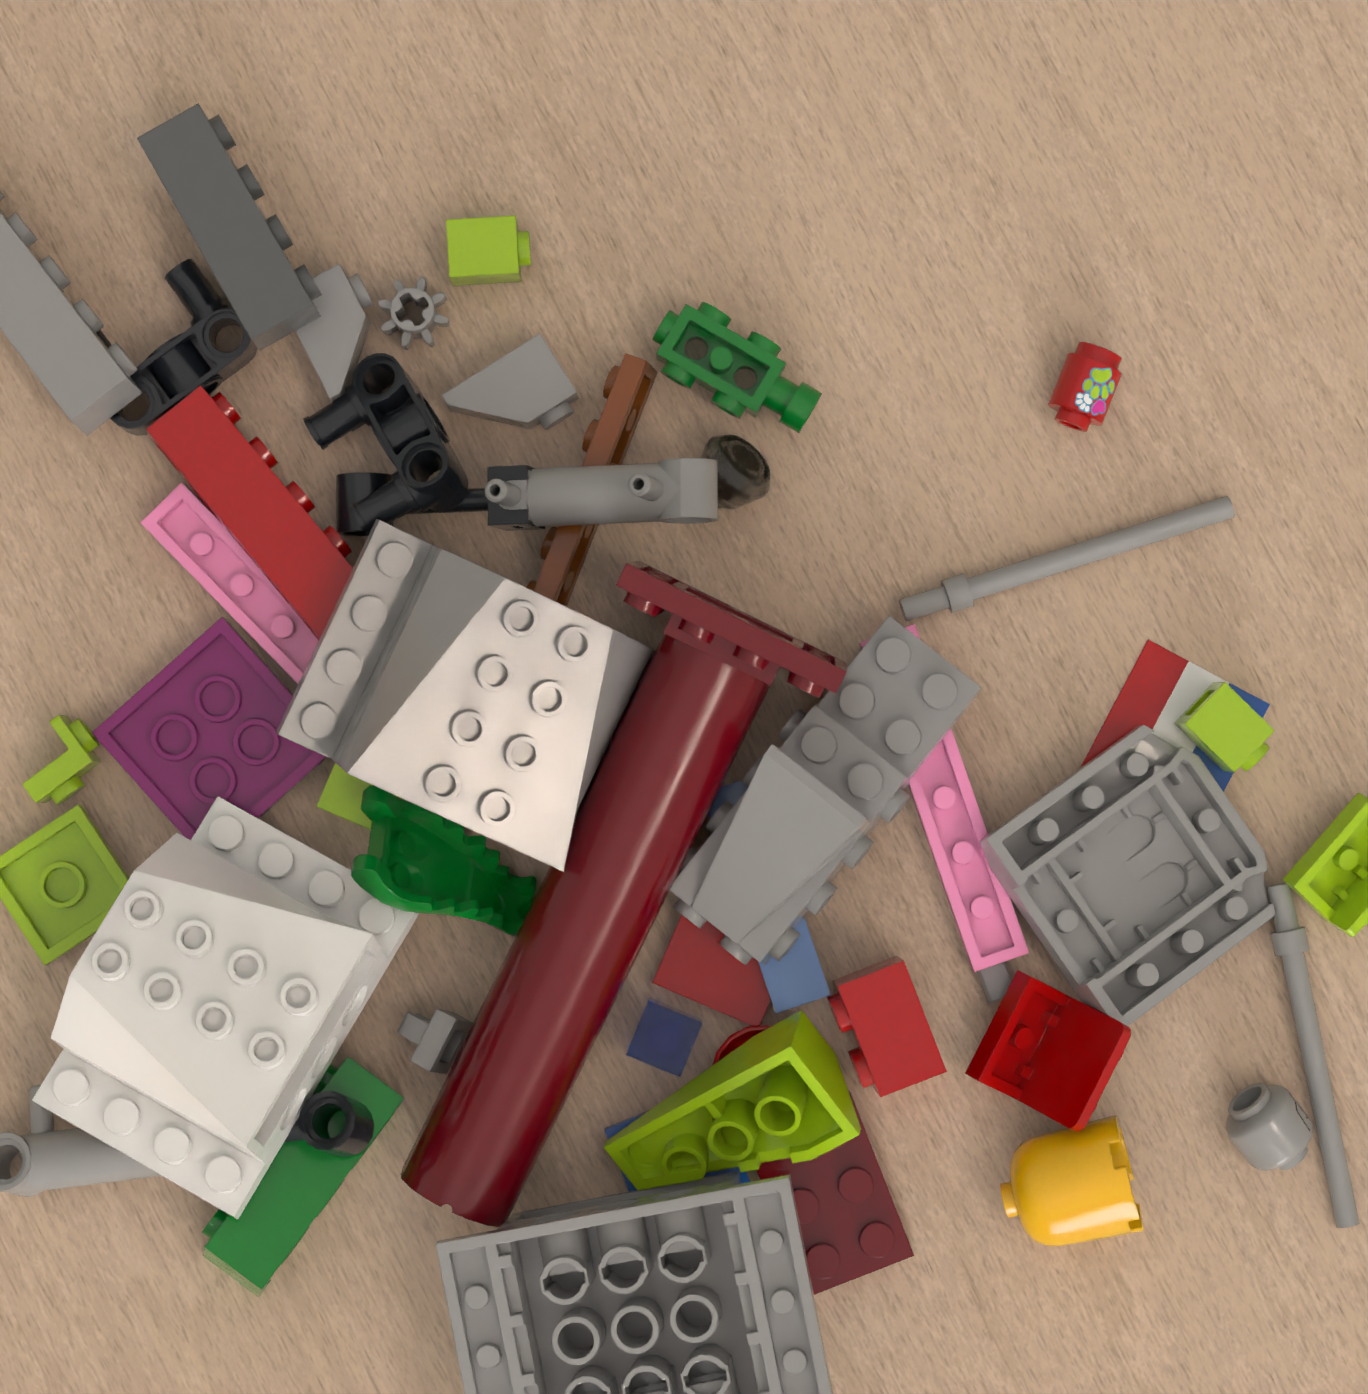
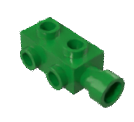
(724, 358)

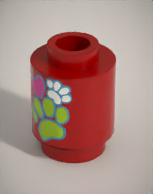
(1085, 386)

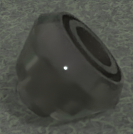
(741, 470)

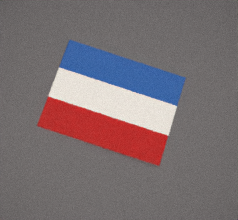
(1156, 696)

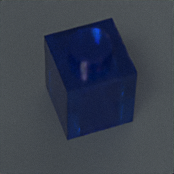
(664, 1037)

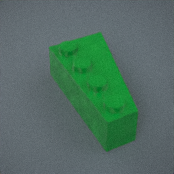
(294, 1188)

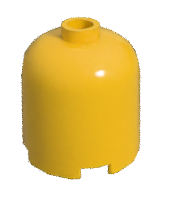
(1073, 1185)

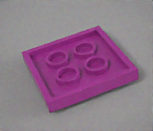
(209, 732)

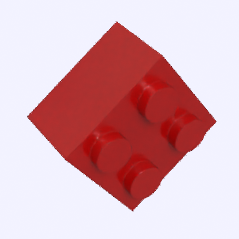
(887, 1026)

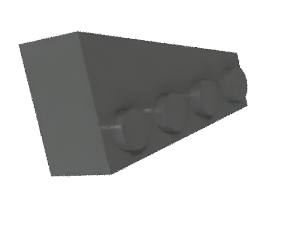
(230, 227)

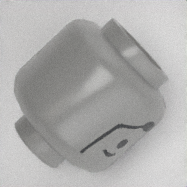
(1269, 1127)

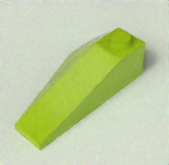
(756, 1105)

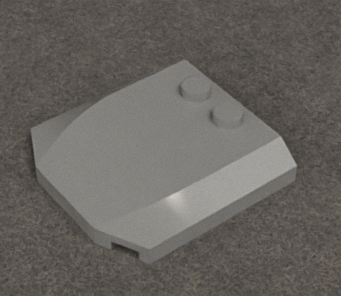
(1133, 873)

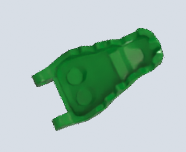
(434, 868)

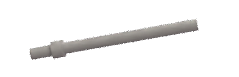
(959, 592)
(1291, 943)

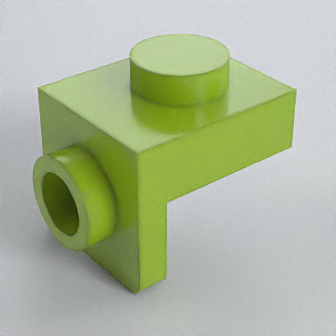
(63, 776)

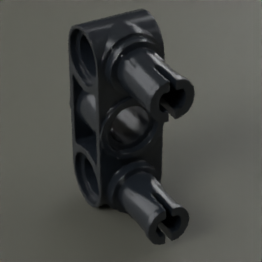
(190, 357)
(407, 434)

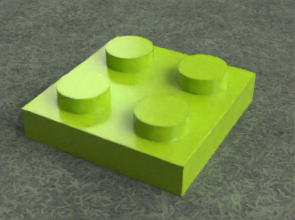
(61, 883)

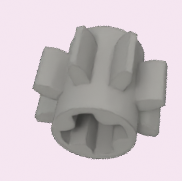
(398, 312)

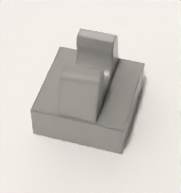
(436, 1038)

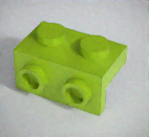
(1335, 870)

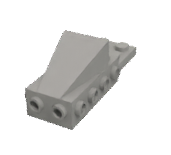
(821, 795)

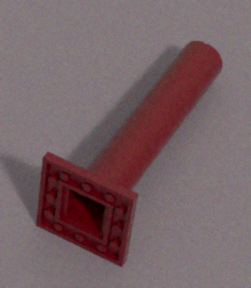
(615, 879)

